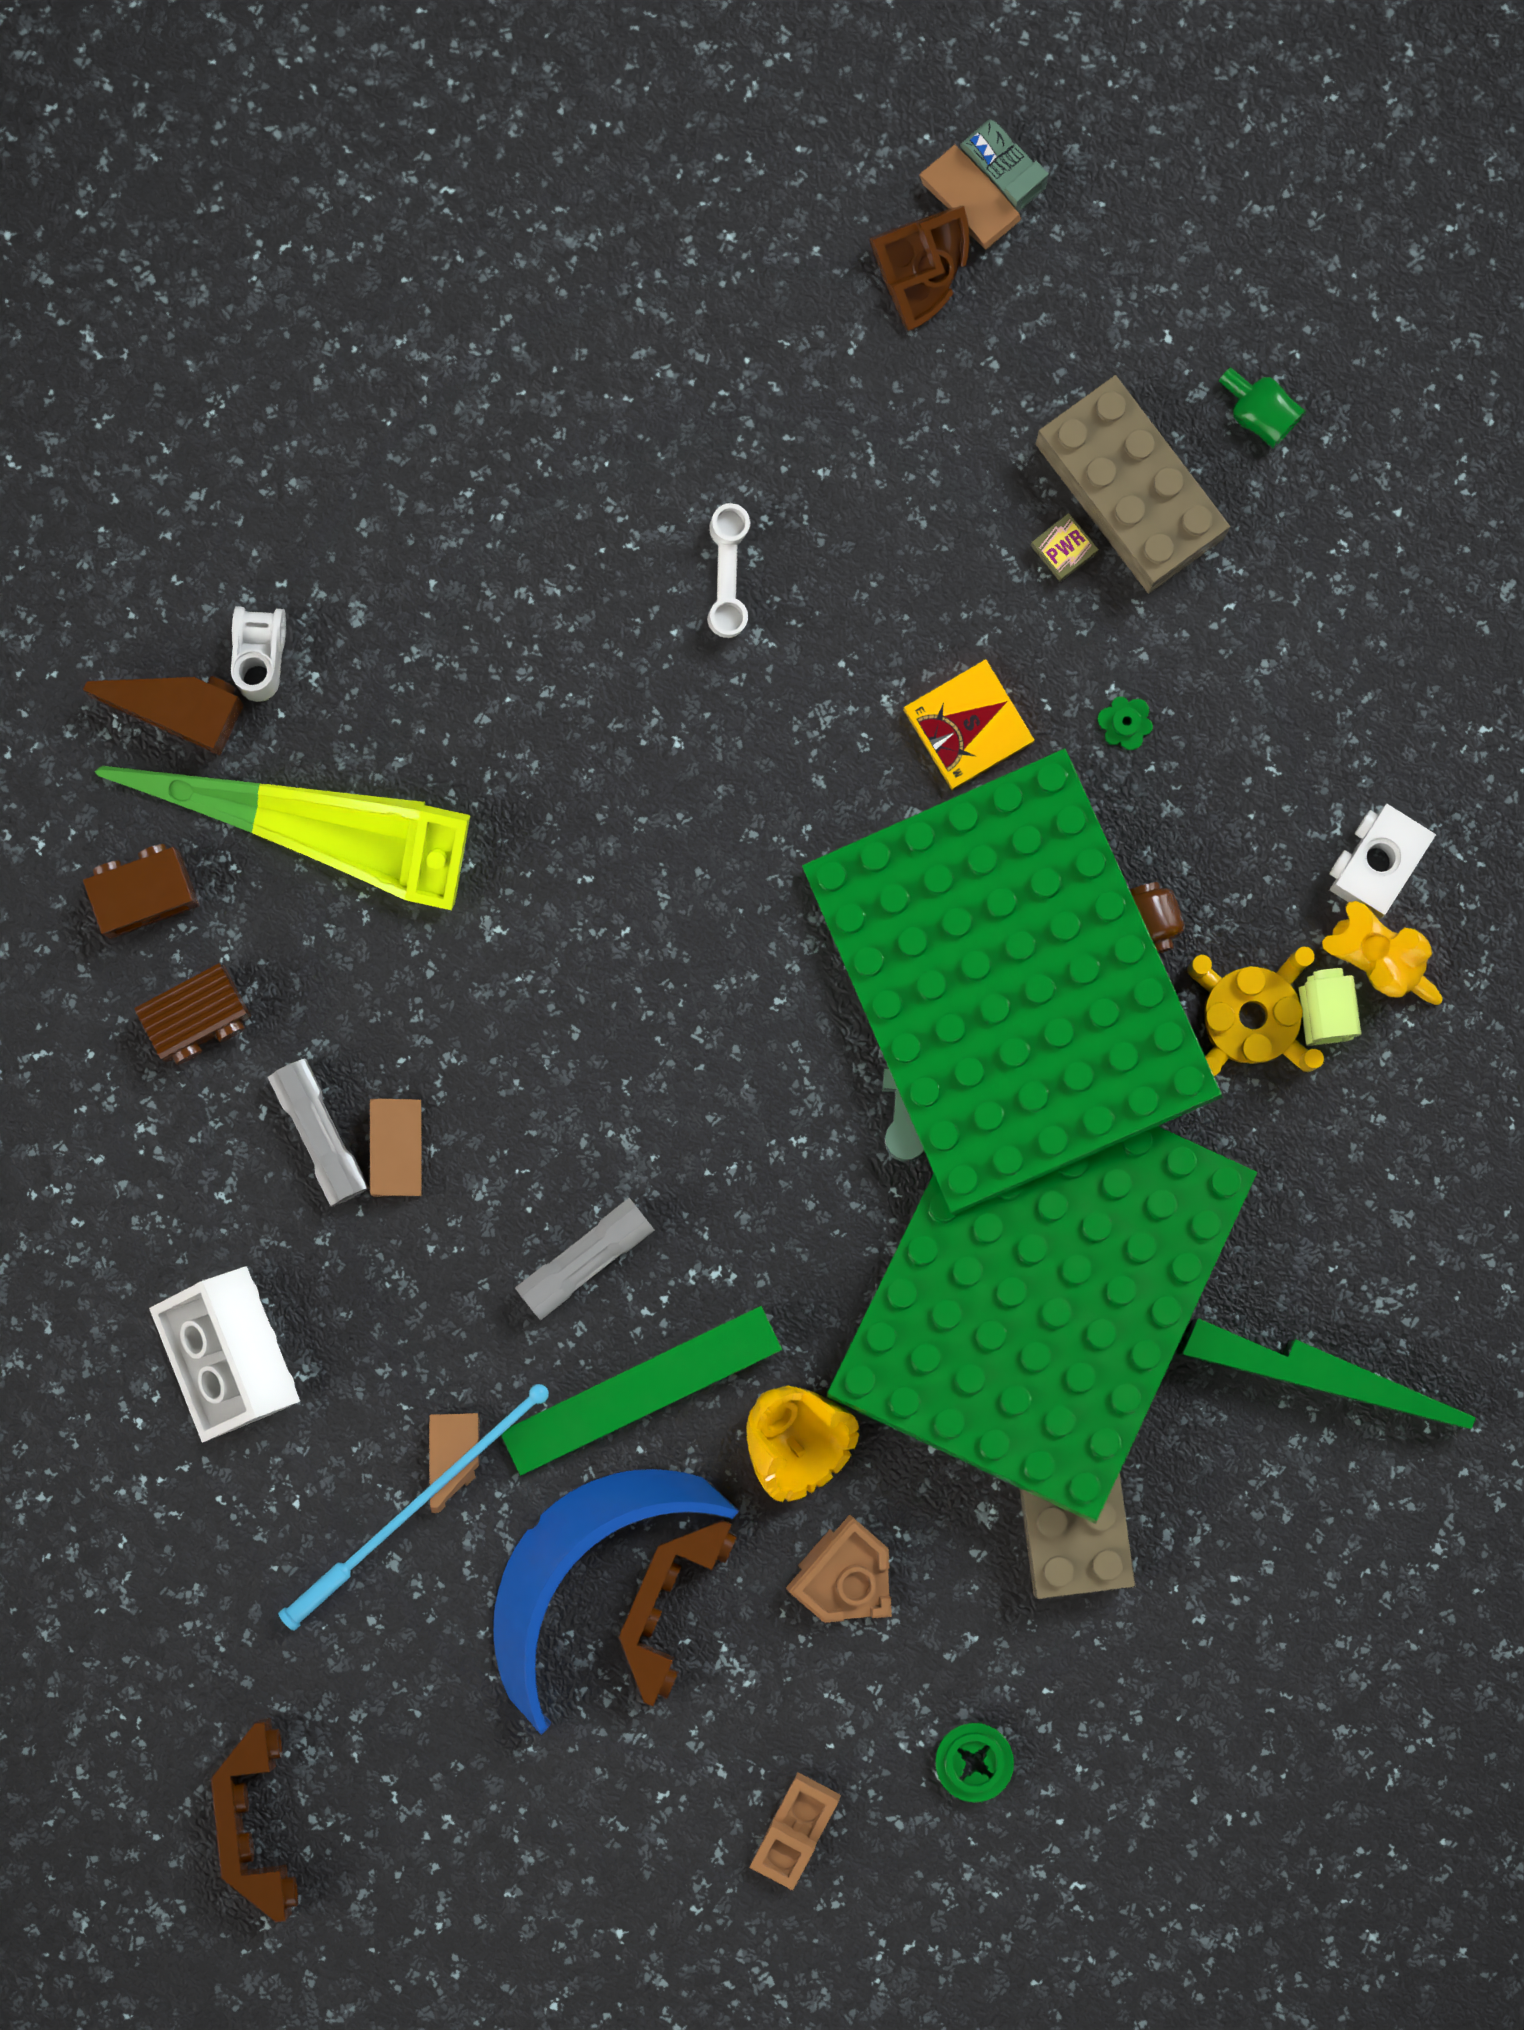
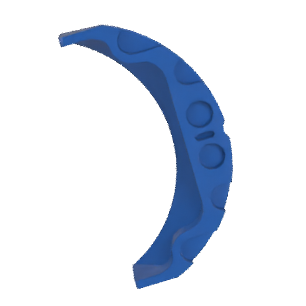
(560, 1541)

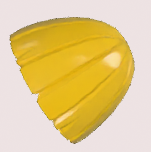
(798, 1441)

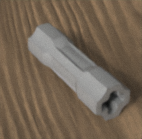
(303, 1101)
(585, 1258)

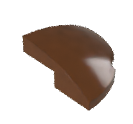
(922, 262)

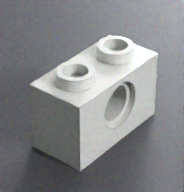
(1402, 842)

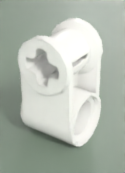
(257, 642)

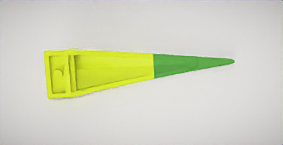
(380, 840)

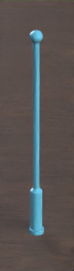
(341, 1571)

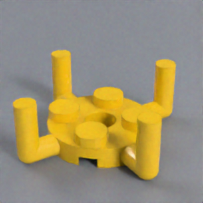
(1278, 1001)

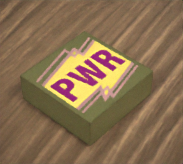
(1064, 547)

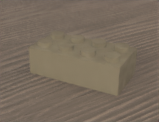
(1132, 484)
(1073, 1553)

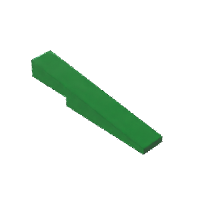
(1314, 1370)
(641, 1390)

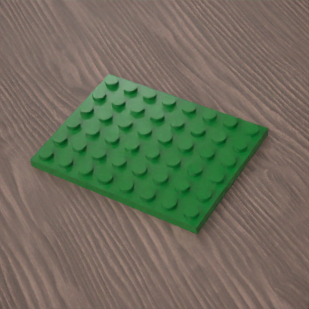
(1011, 982)
(1046, 1314)

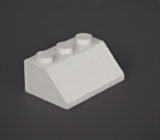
(224, 1353)

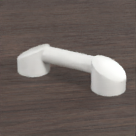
(728, 529)

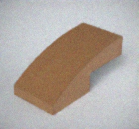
(961, 182)
(795, 1831)

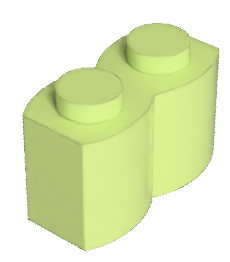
(1329, 1008)

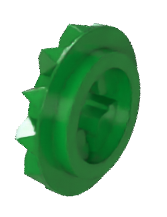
(976, 1785)

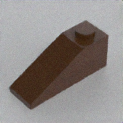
(180, 705)

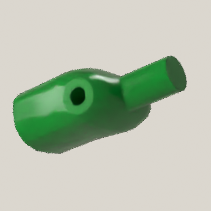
(1263, 407)

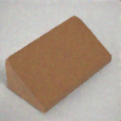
(395, 1147)

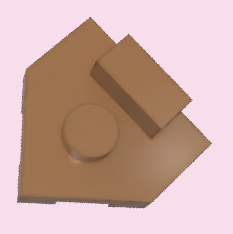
(845, 1575)

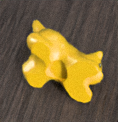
(1389, 958)

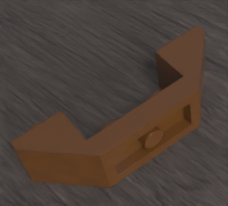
(650, 1665)
(264, 1887)

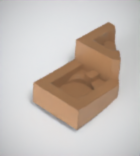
(449, 1440)

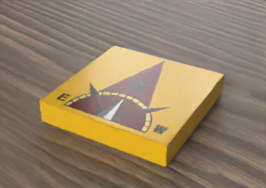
(969, 725)

